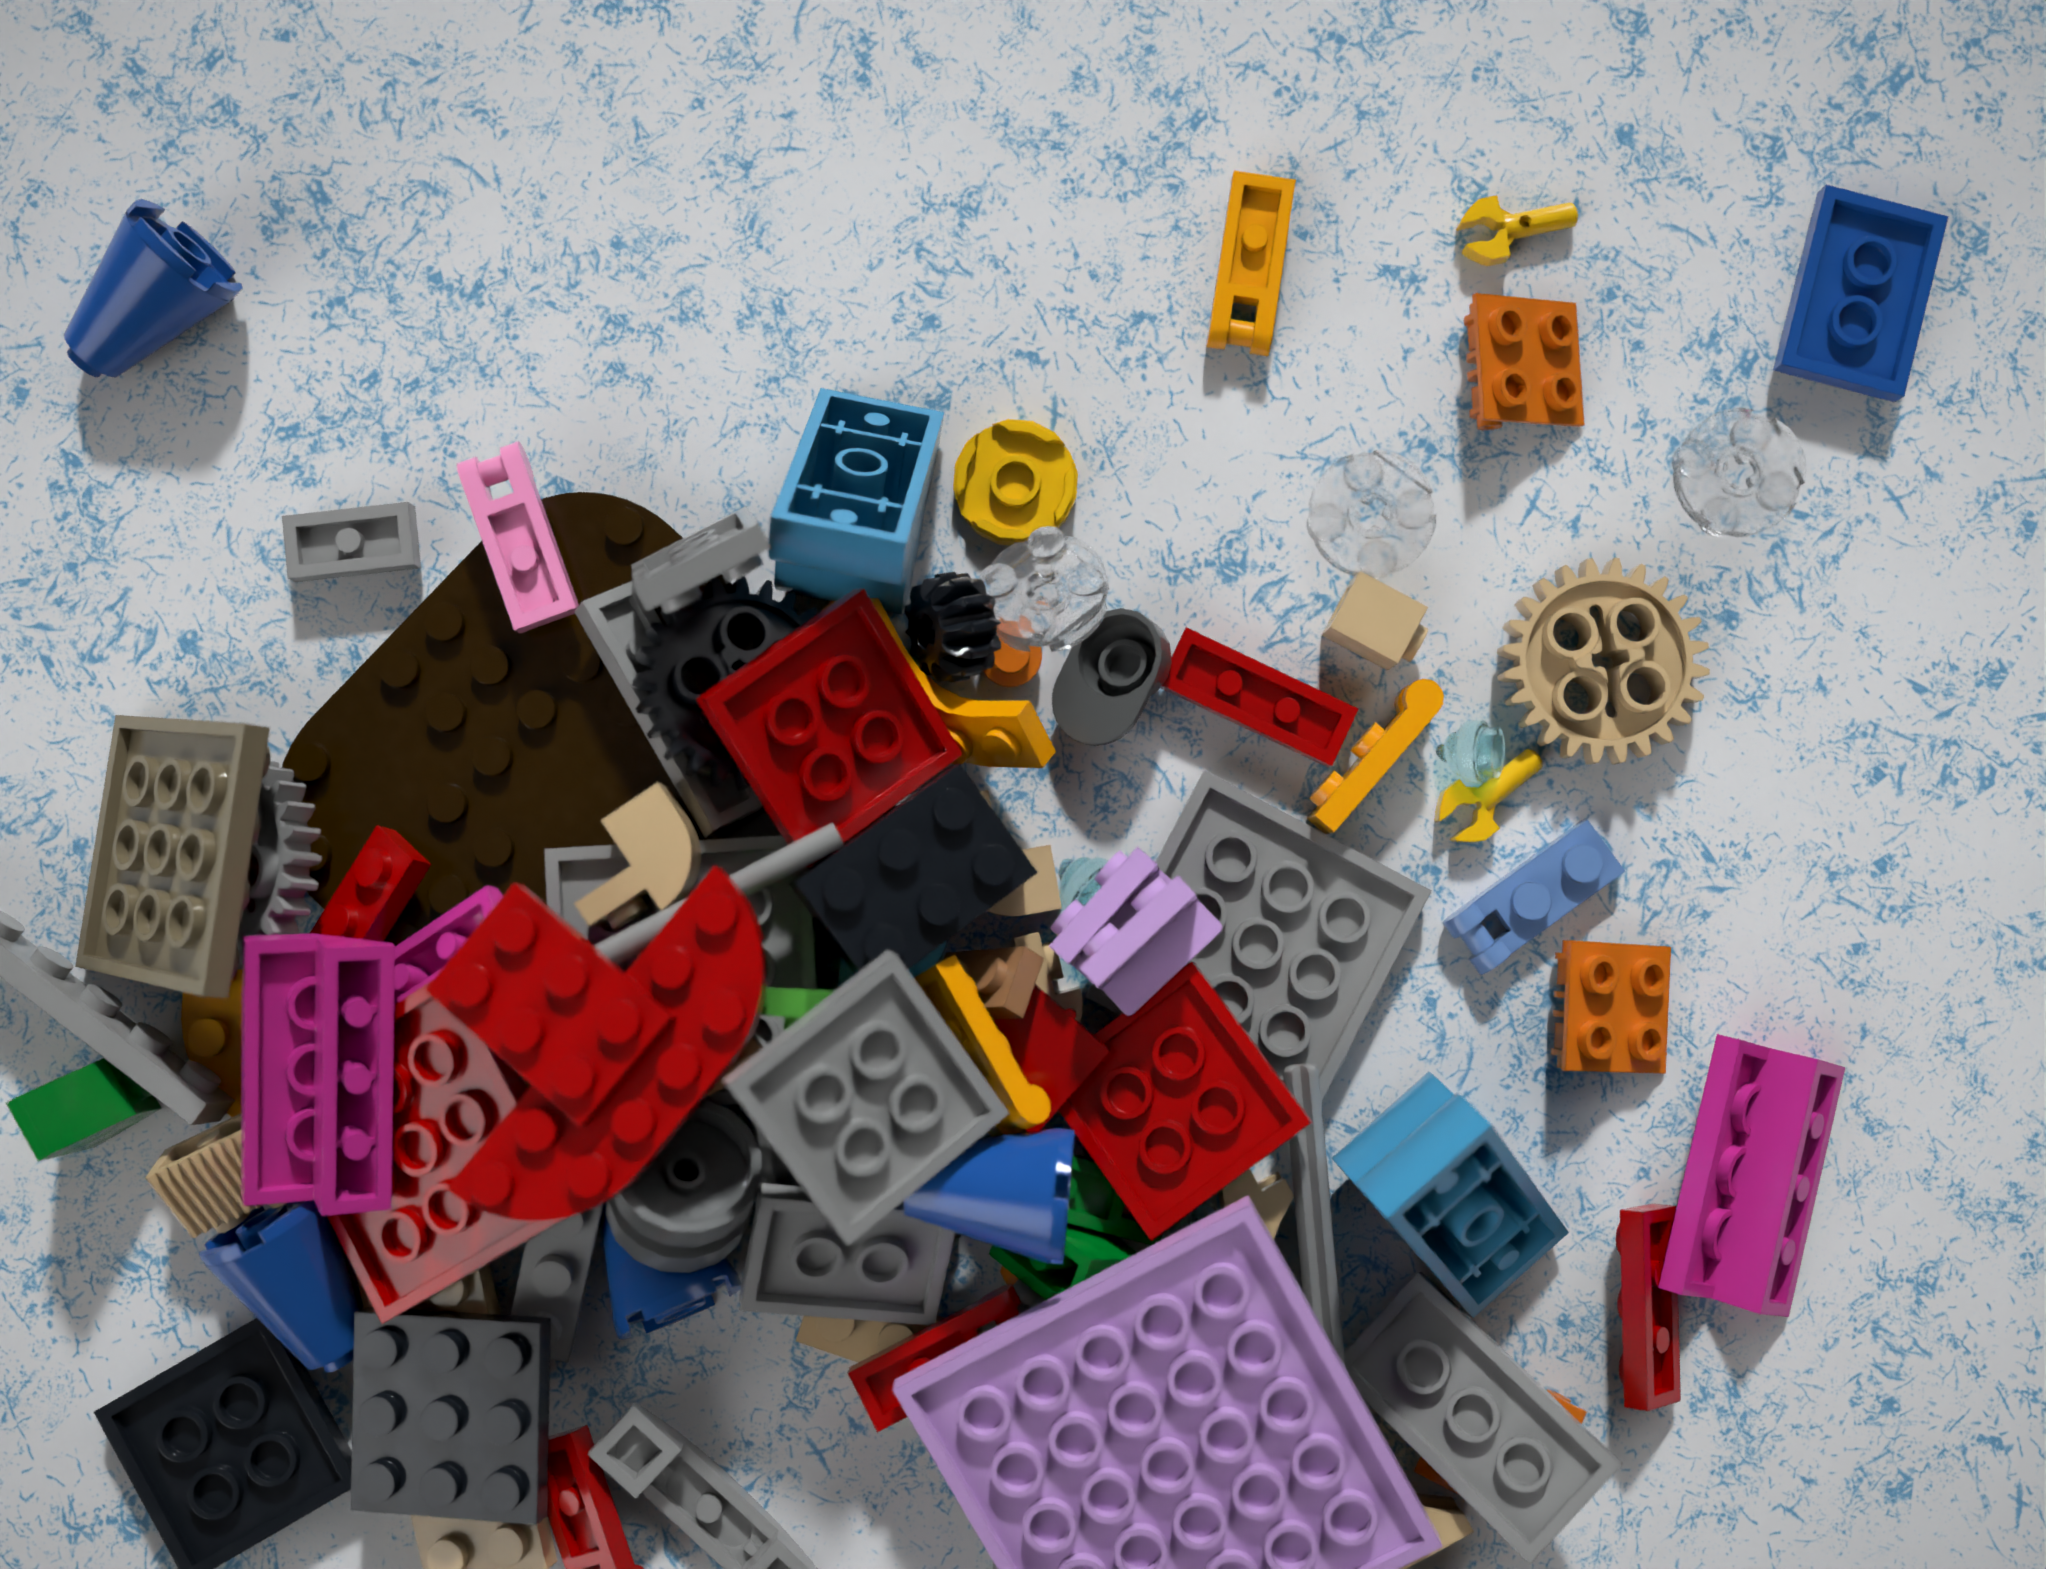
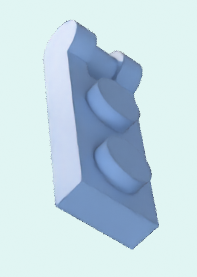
(1535, 895)

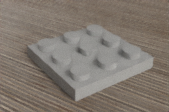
(866, 1096)

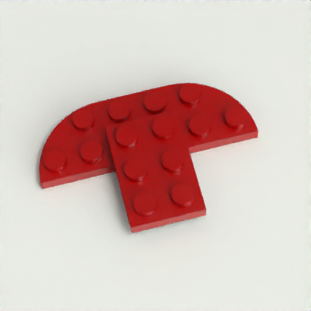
(605, 1049)

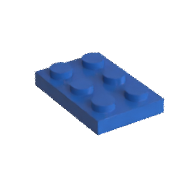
(1860, 293)

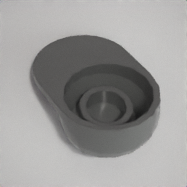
(1111, 678)

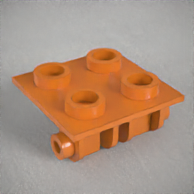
(1524, 361)
(1612, 1007)

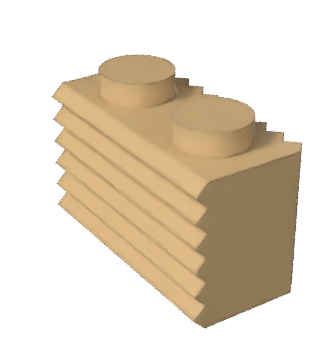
(203, 1179)

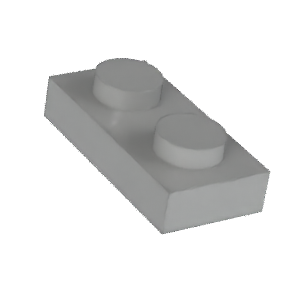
(351, 542)

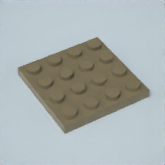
(174, 852)

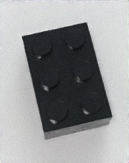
(915, 874)

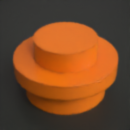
(1014, 666)

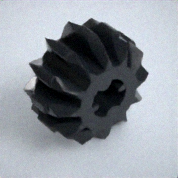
(952, 626)

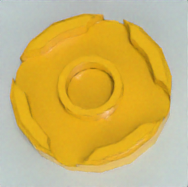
(1014, 481)

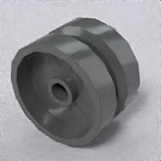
(692, 1196)

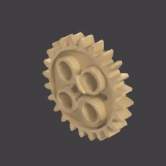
(1660, 655)

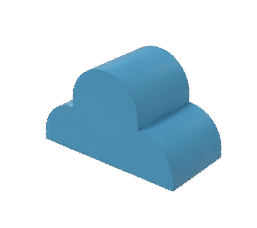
(855, 499)
(1452, 1192)

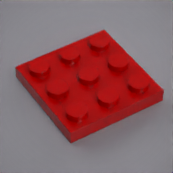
(830, 723)
(1180, 1103)

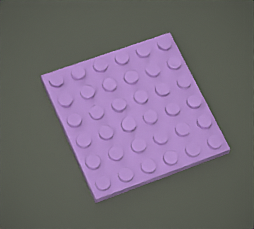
(1169, 1422)

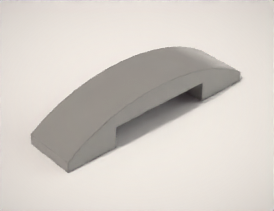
(695, 1494)

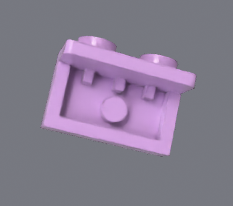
(1121, 883)
(1151, 946)

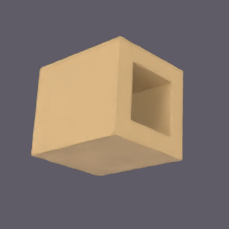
(1377, 622)

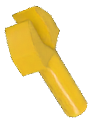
(1510, 227)
(1486, 796)

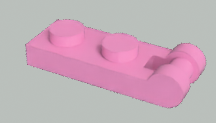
(518, 539)

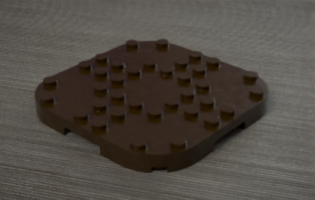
(491, 735)

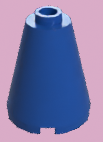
(146, 292)
(1005, 1193)
(292, 1279)
(655, 1296)

